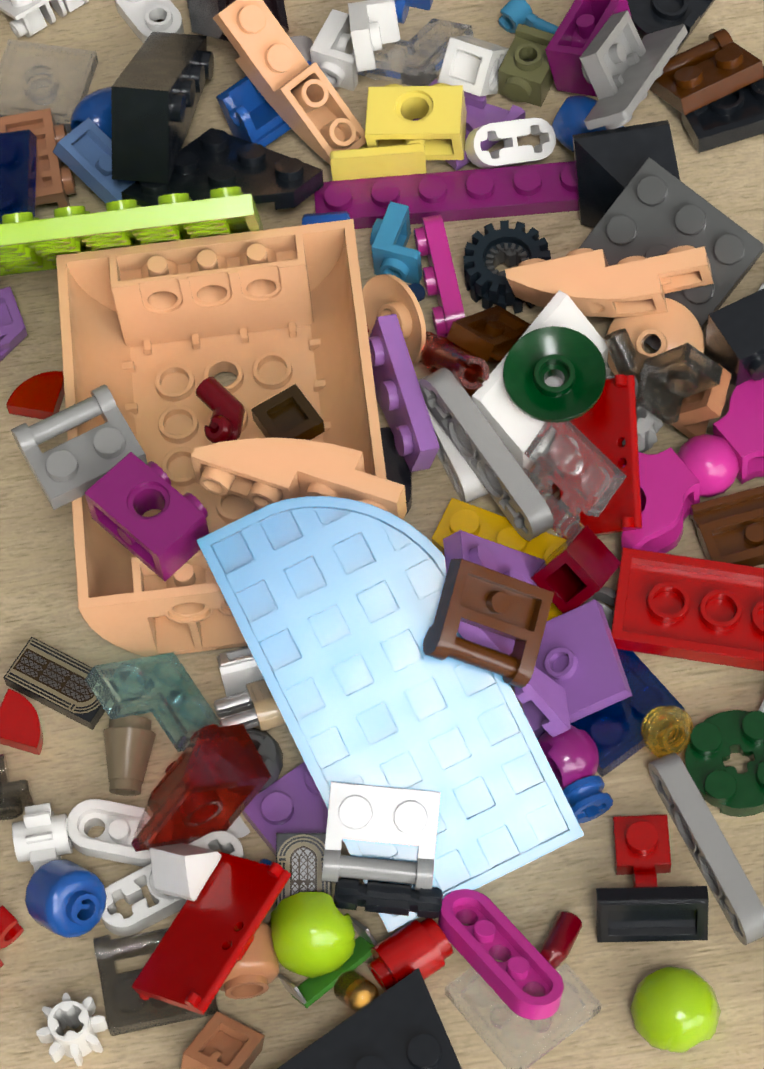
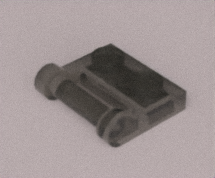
(122, 1004)

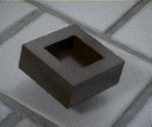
(288, 416)

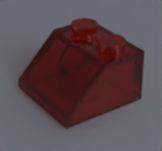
(203, 788)

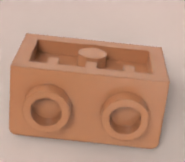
(52, 179)

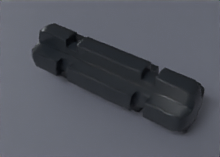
(387, 898)

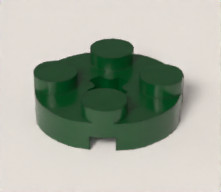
(712, 744)

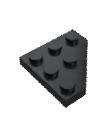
(228, 161)

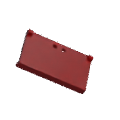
(606, 427)
(207, 934)

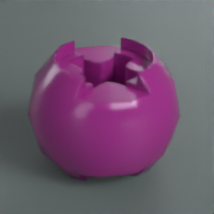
(570, 755)

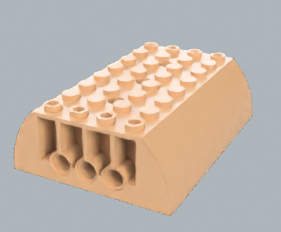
(155, 326)

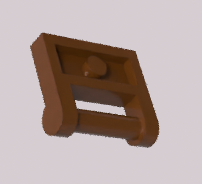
(707, 73)
(496, 605)

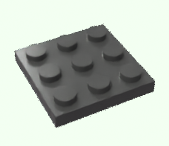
(664, 213)

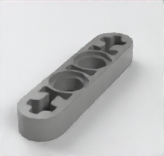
(486, 454)
(708, 847)

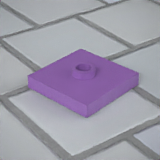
(583, 660)

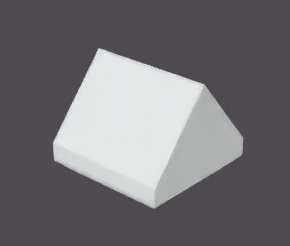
(237, 670)
(182, 869)

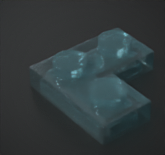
(155, 686)

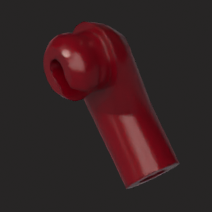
(227, 411)
(561, 938)

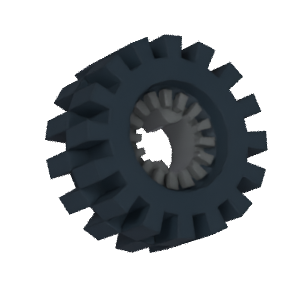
(499, 247)

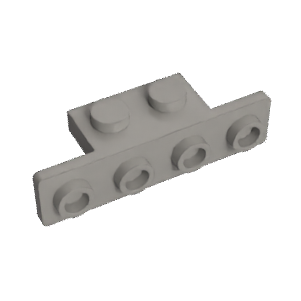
(625, 67)

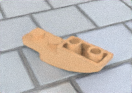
(287, 81)
(620, 290)
(292, 468)

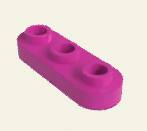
(440, 275)
(524, 977)

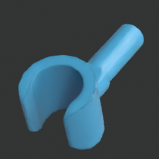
(520, 12)

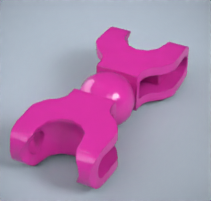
(702, 468)

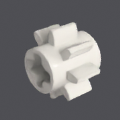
(41, 836)
(72, 1044)

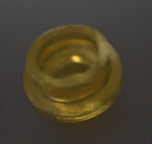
(666, 730)

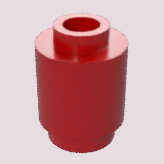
(410, 948)

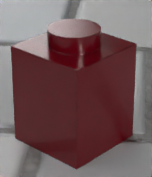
(576, 570)

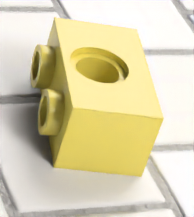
(442, 123)

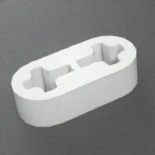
(509, 132)

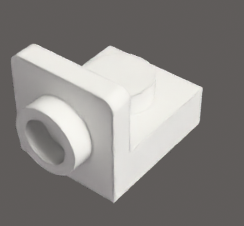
(370, 27)
(332, 51)

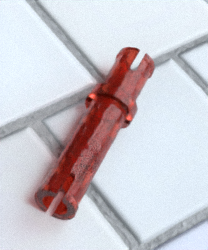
(441, 354)

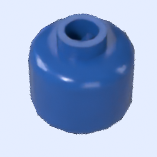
(65, 898)

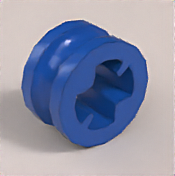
(587, 798)

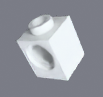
(472, 64)

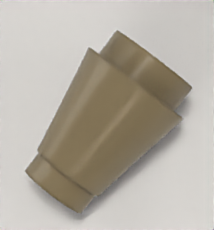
(127, 753)

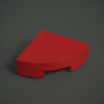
(38, 396)
(20, 724)

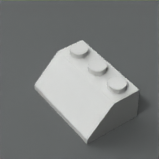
(506, 419)

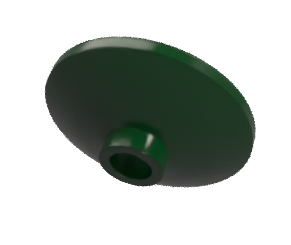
(560, 354)

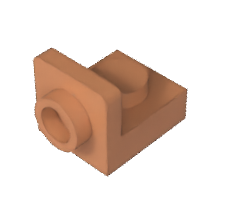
(702, 407)
(223, 1045)

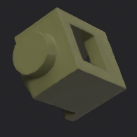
(525, 68)

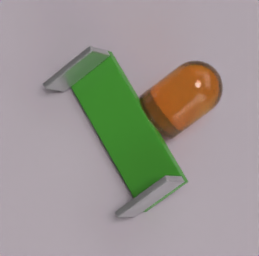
(348, 985)

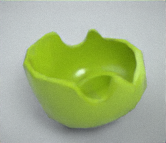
(311, 934)
(675, 1009)

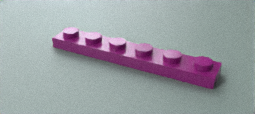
(456, 194)

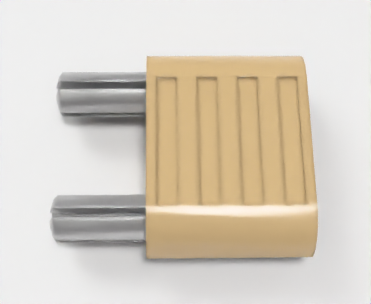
(259, 698)

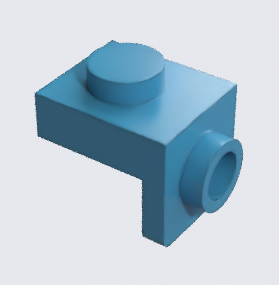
(389, 244)

